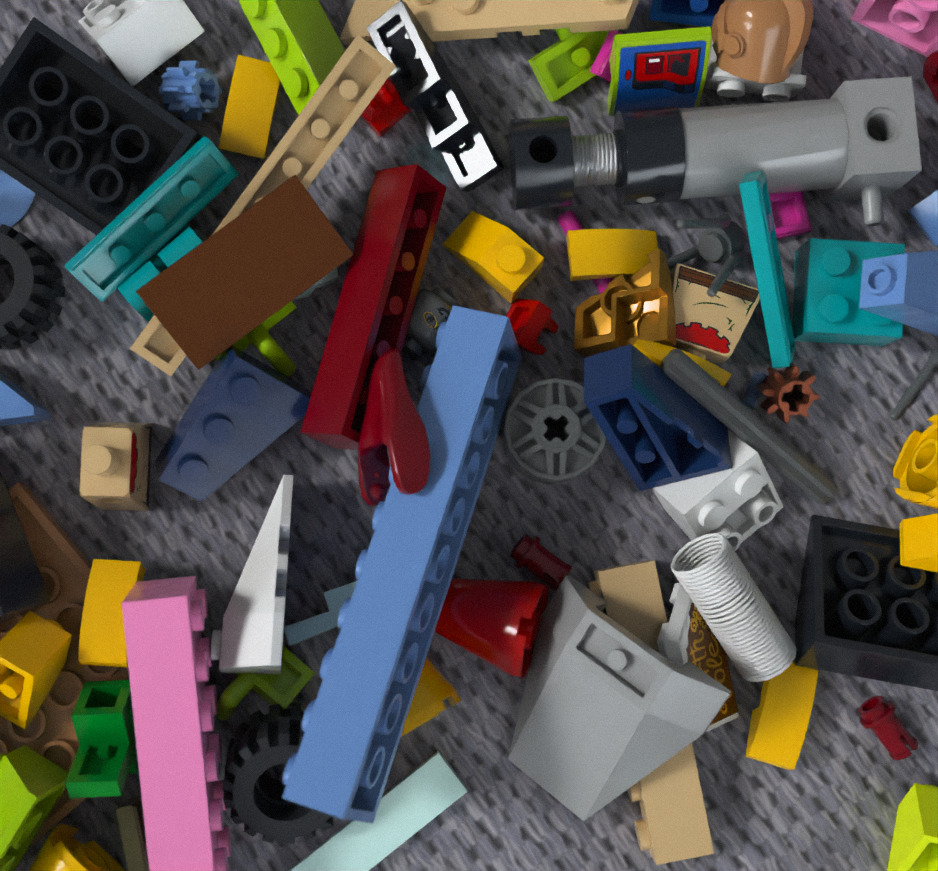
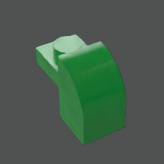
(105, 740)

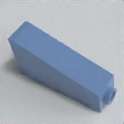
(902, 289)

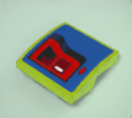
(658, 69)

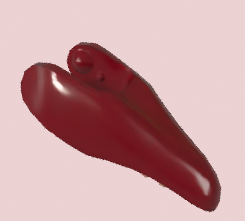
(394, 424)

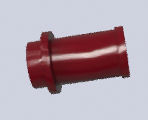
(539, 561)
(880, 718)

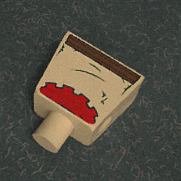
(706, 323)
(116, 465)

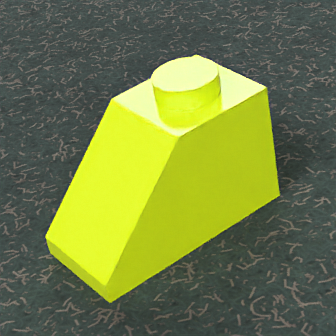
(916, 831)

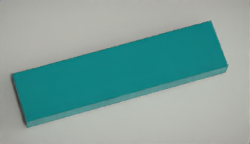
(152, 219)
(768, 268)

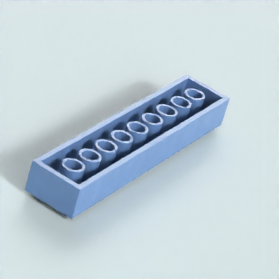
(405, 576)

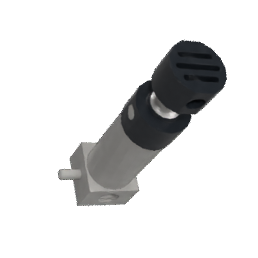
(848, 145)

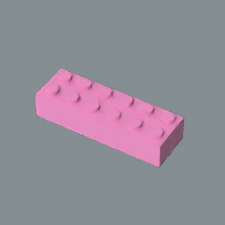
(175, 725)

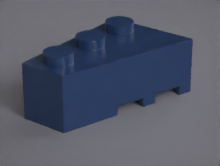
(651, 420)
(229, 423)

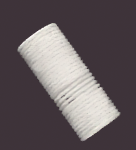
(733, 607)

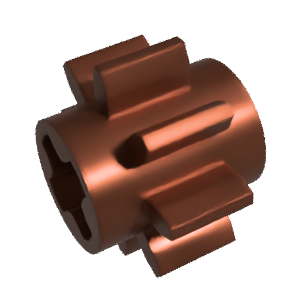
(794, 402)

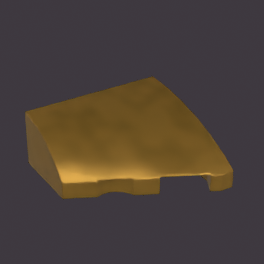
(628, 311)

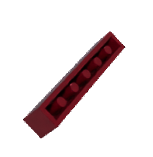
(374, 299)

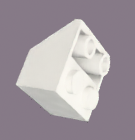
(140, 32)
(725, 501)

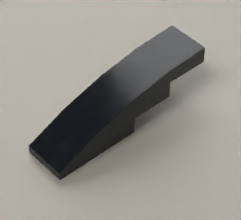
(435, 97)

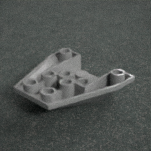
(603, 704)

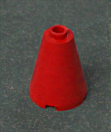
(494, 620)

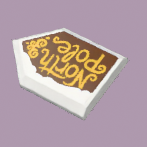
(691, 640)

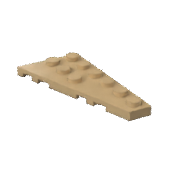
(486, 18)

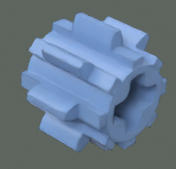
(190, 90)

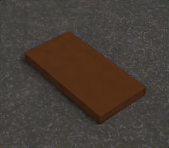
(245, 272)

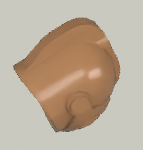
(761, 37)

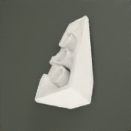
(255, 615)

